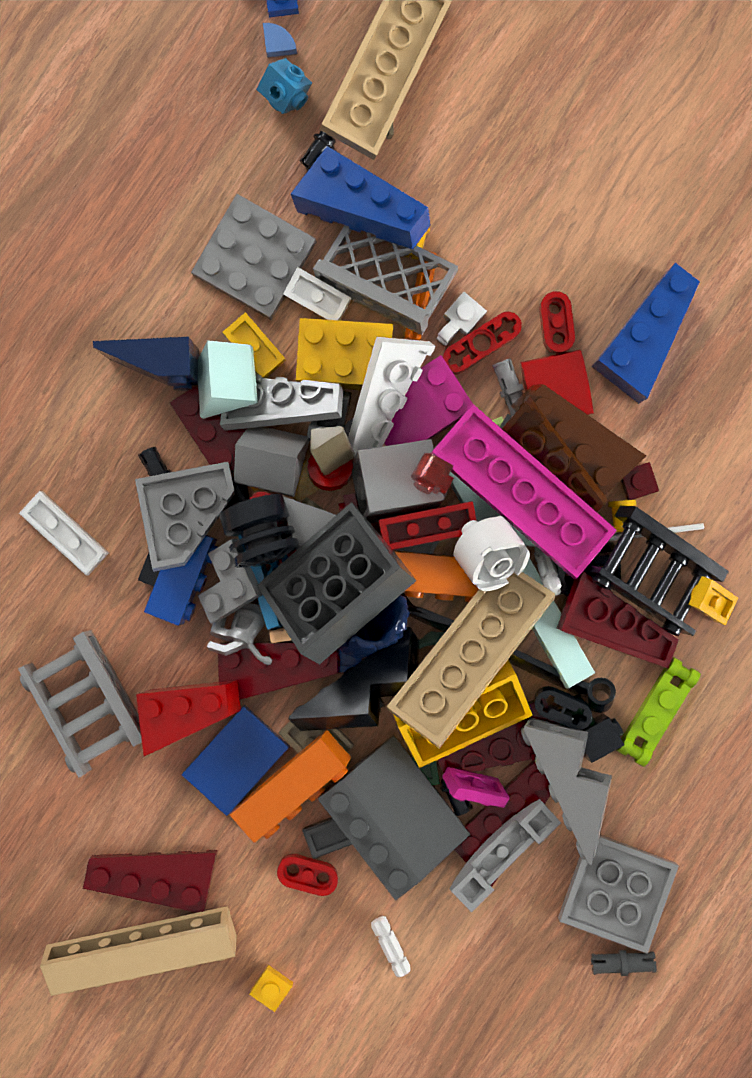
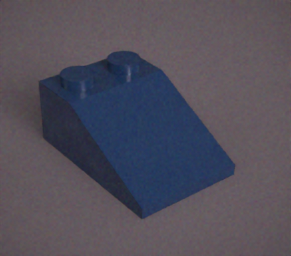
(163, 359)

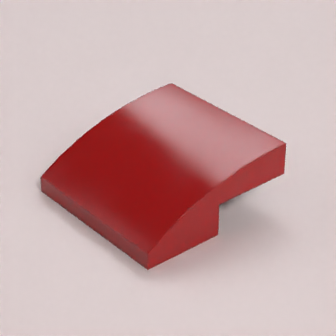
(563, 374)

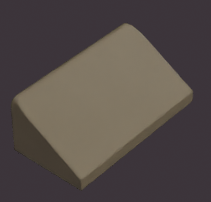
(330, 448)

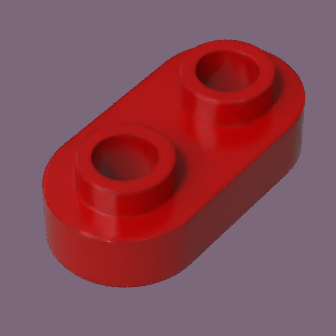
(559, 323)
(306, 878)

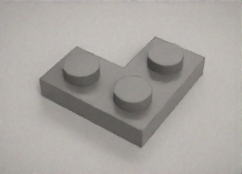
(235, 588)

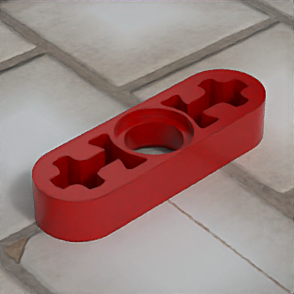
(505, 337)

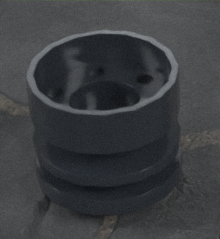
(257, 525)

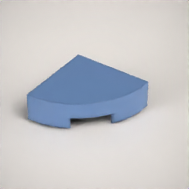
(278, 41)

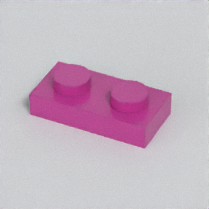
(475, 787)

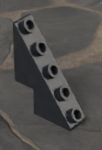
(356, 695)

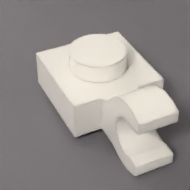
(461, 317)

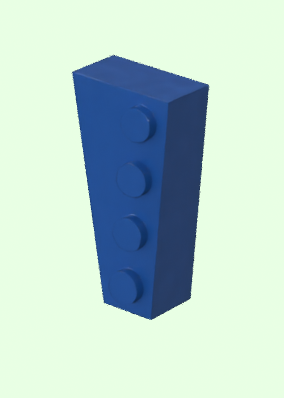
(359, 199)
(645, 339)

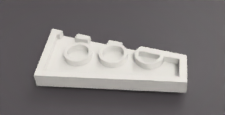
(387, 380)

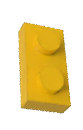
(266, 355)
(713, 600)

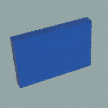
(235, 760)

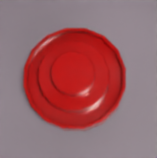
(331, 481)

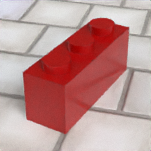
(426, 525)

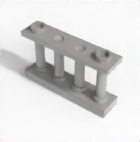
(100, 676)

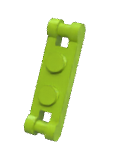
(658, 711)

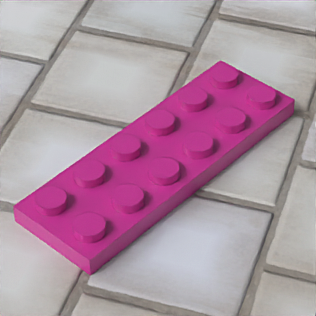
(524, 492)

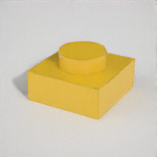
(271, 988)

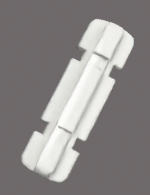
(547, 571)
(390, 946)

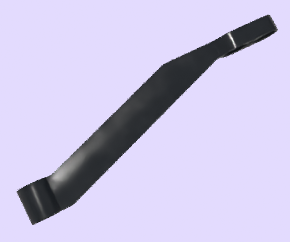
(530, 664)

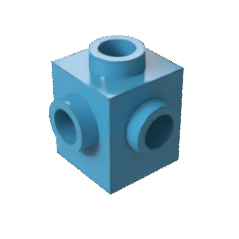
(284, 86)

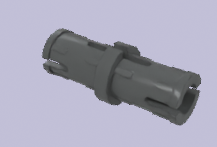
(623, 963)

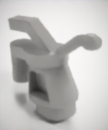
(244, 628)

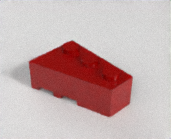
(183, 710)

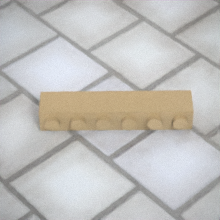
(139, 951)

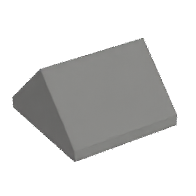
(270, 459)

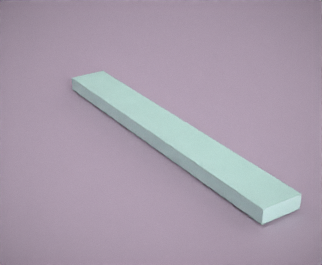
(558, 645)

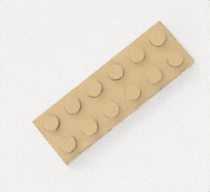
(383, 72)
(469, 657)

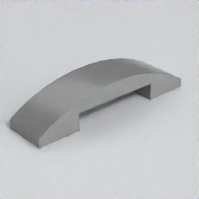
(500, 851)

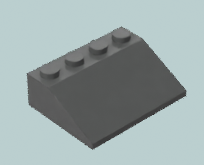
(335, 584)
(394, 817)

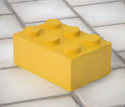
(337, 350)

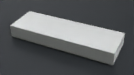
(64, 533)

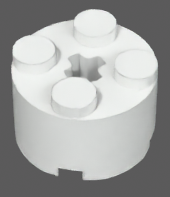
(490, 552)

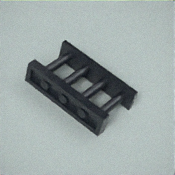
(681, 555)

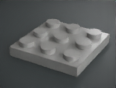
(253, 256)
(619, 894)

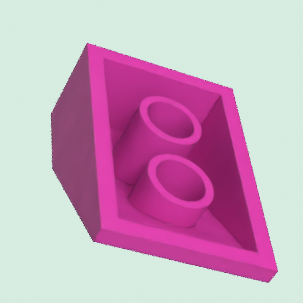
(431, 405)

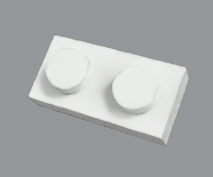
(317, 295)

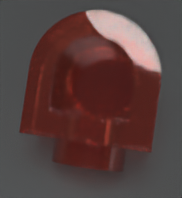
(432, 474)

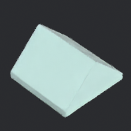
(226, 378)

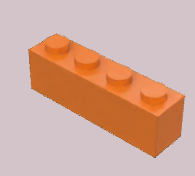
(437, 575)
(291, 786)

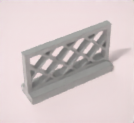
(377, 298)

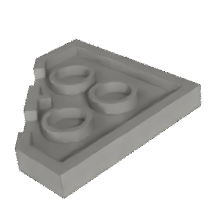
(181, 510)

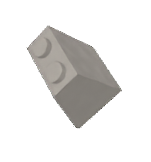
(385, 481)

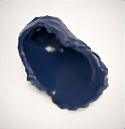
(379, 632)

